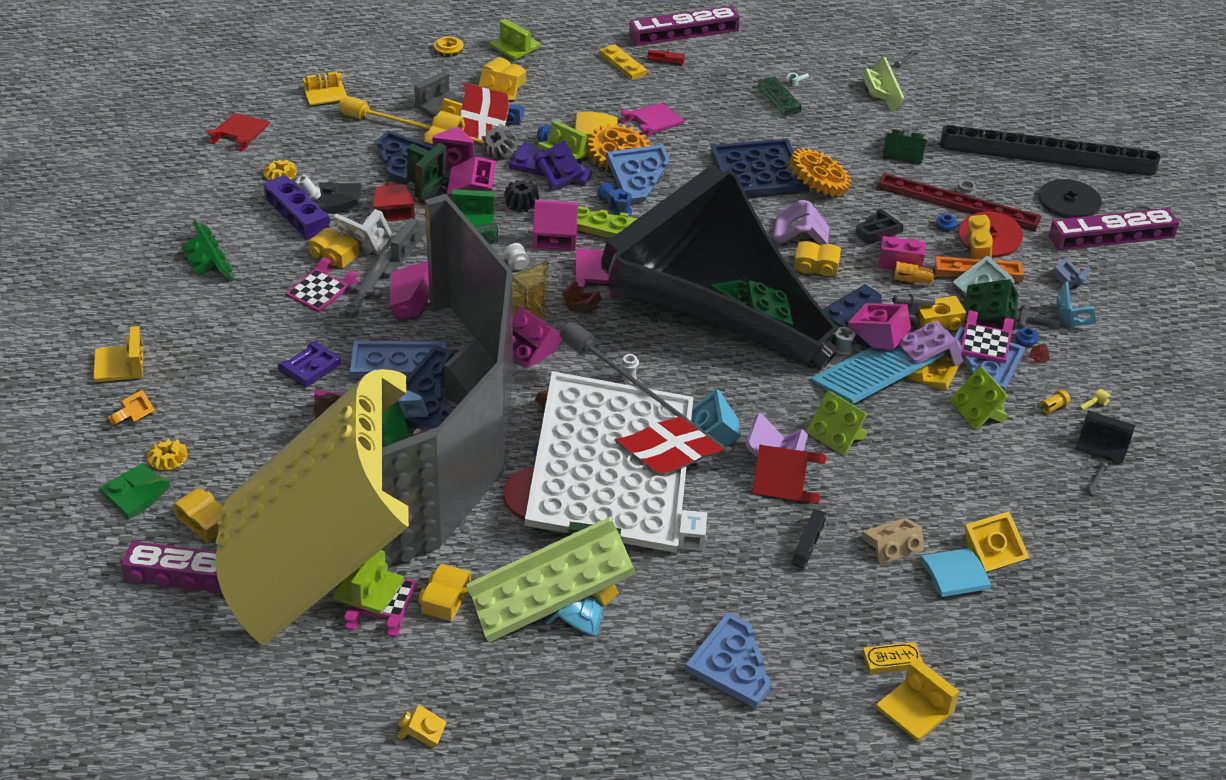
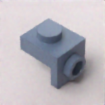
(1068, 272)

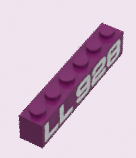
(683, 25)
(1113, 229)
(171, 566)

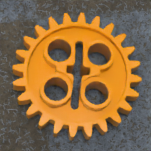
(613, 139)
(820, 172)

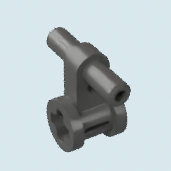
(913, 302)

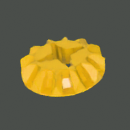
(455, 46)
(274, 169)
(168, 461)

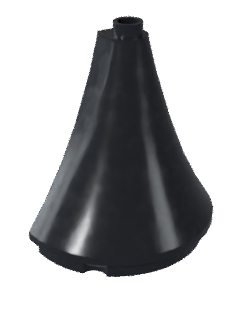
(713, 237)

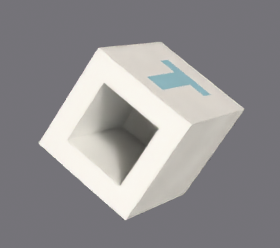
(692, 530)

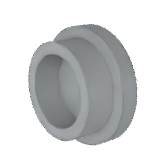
(966, 187)

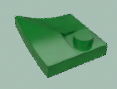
(135, 490)

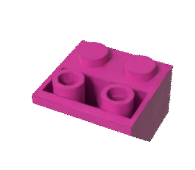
(472, 175)
(555, 225)
(533, 338)

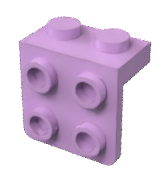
(929, 342)
(764, 433)

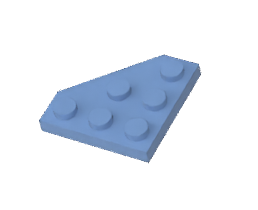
(638, 169)
(1000, 372)
(732, 662)

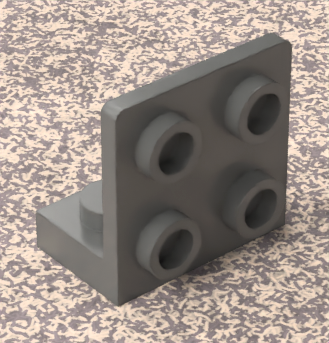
(432, 91)

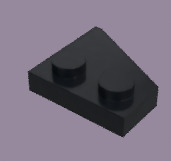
(879, 226)

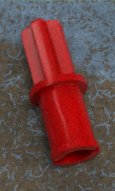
(666, 57)

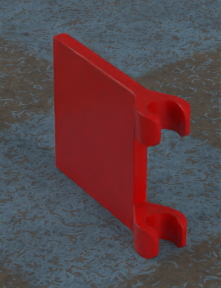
(239, 127)
(783, 473)

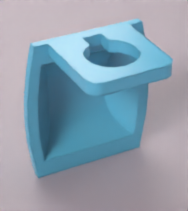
(1066, 312)
(582, 615)

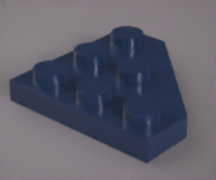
(394, 154)
(846, 307)

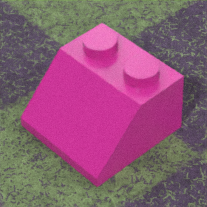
(901, 250)
(881, 324)

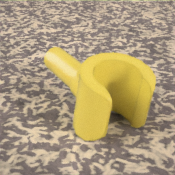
(1099, 397)

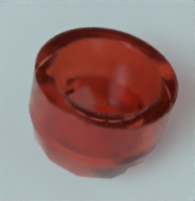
(1040, 353)

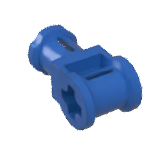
(617, 200)

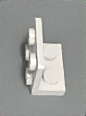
(371, 235)

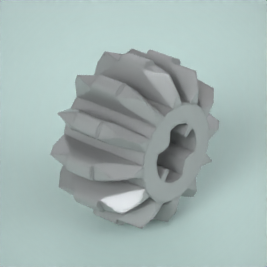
(498, 141)

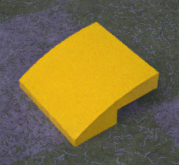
(588, 121)
(936, 374)

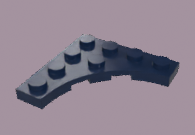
(427, 382)

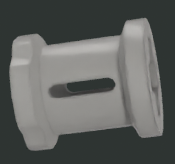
(844, 339)

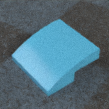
(956, 572)

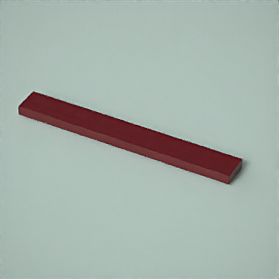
(954, 200)

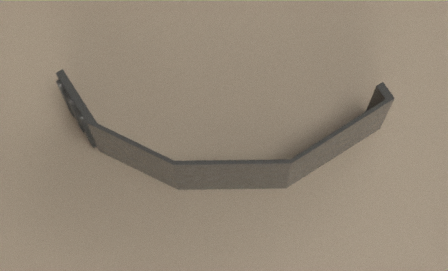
(456, 464)

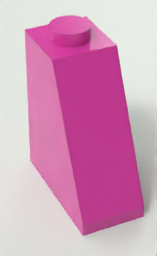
(409, 290)

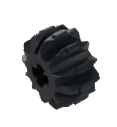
(521, 195)

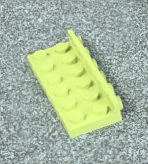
(550, 579)

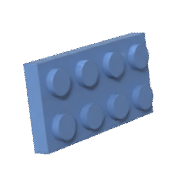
(389, 355)

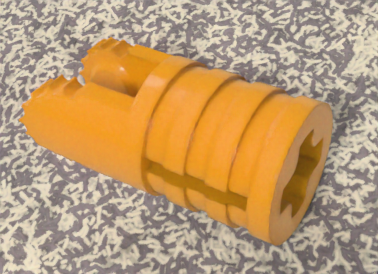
(912, 273)

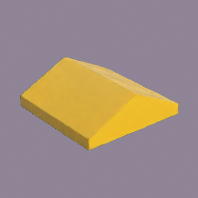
(995, 541)

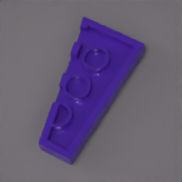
(524, 162)

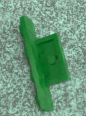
(204, 254)

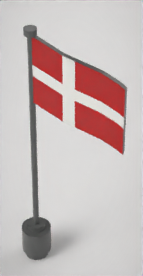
(664, 445)

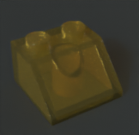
(531, 289)

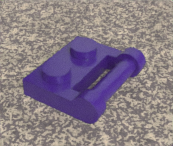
(565, 163)
(310, 364)

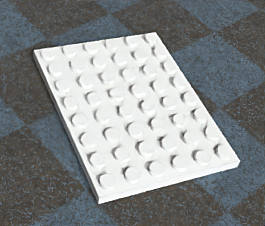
(590, 477)

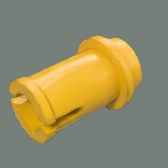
(1058, 400)

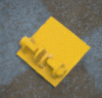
(324, 91)

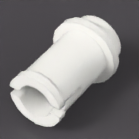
(307, 186)
(629, 364)

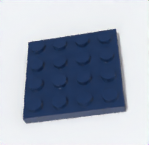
(760, 166)

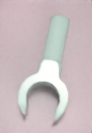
(795, 78)

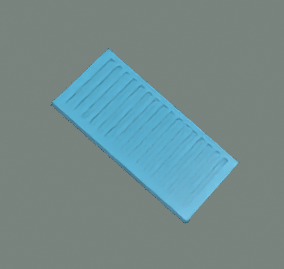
(868, 372)

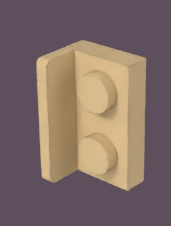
(895, 539)

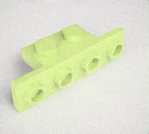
(883, 84)

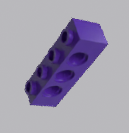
(296, 206)

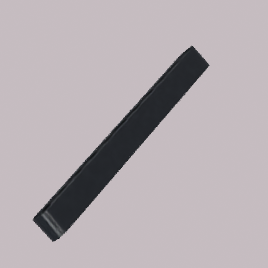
(1049, 150)

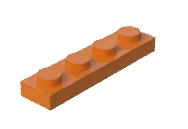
(956, 267)

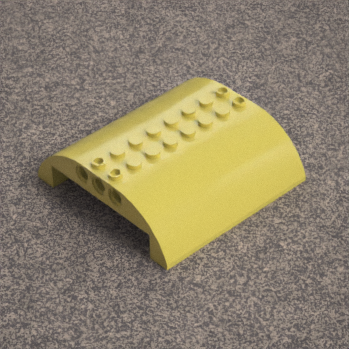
(310, 512)

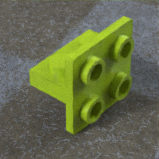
(514, 40)
(574, 139)
(980, 399)
(837, 423)
(370, 585)

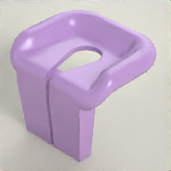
(811, 223)

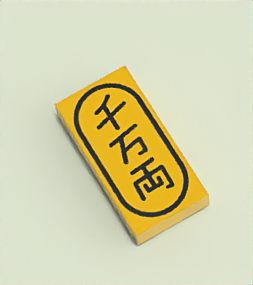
(890, 657)

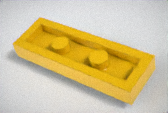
(623, 62)

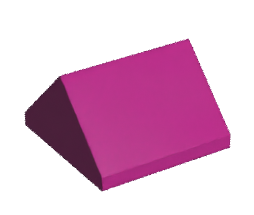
(458, 146)

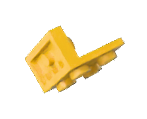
(500, 82)
(120, 361)
(920, 701)

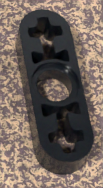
(809, 537)

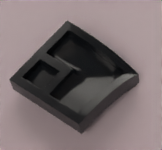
(338, 196)

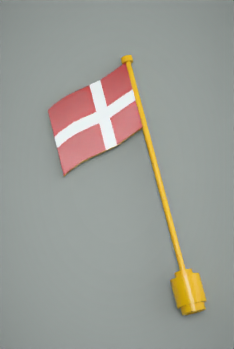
(479, 111)

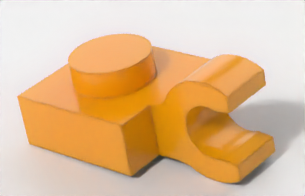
(133, 408)

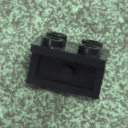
(1105, 437)

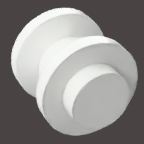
(516, 256)

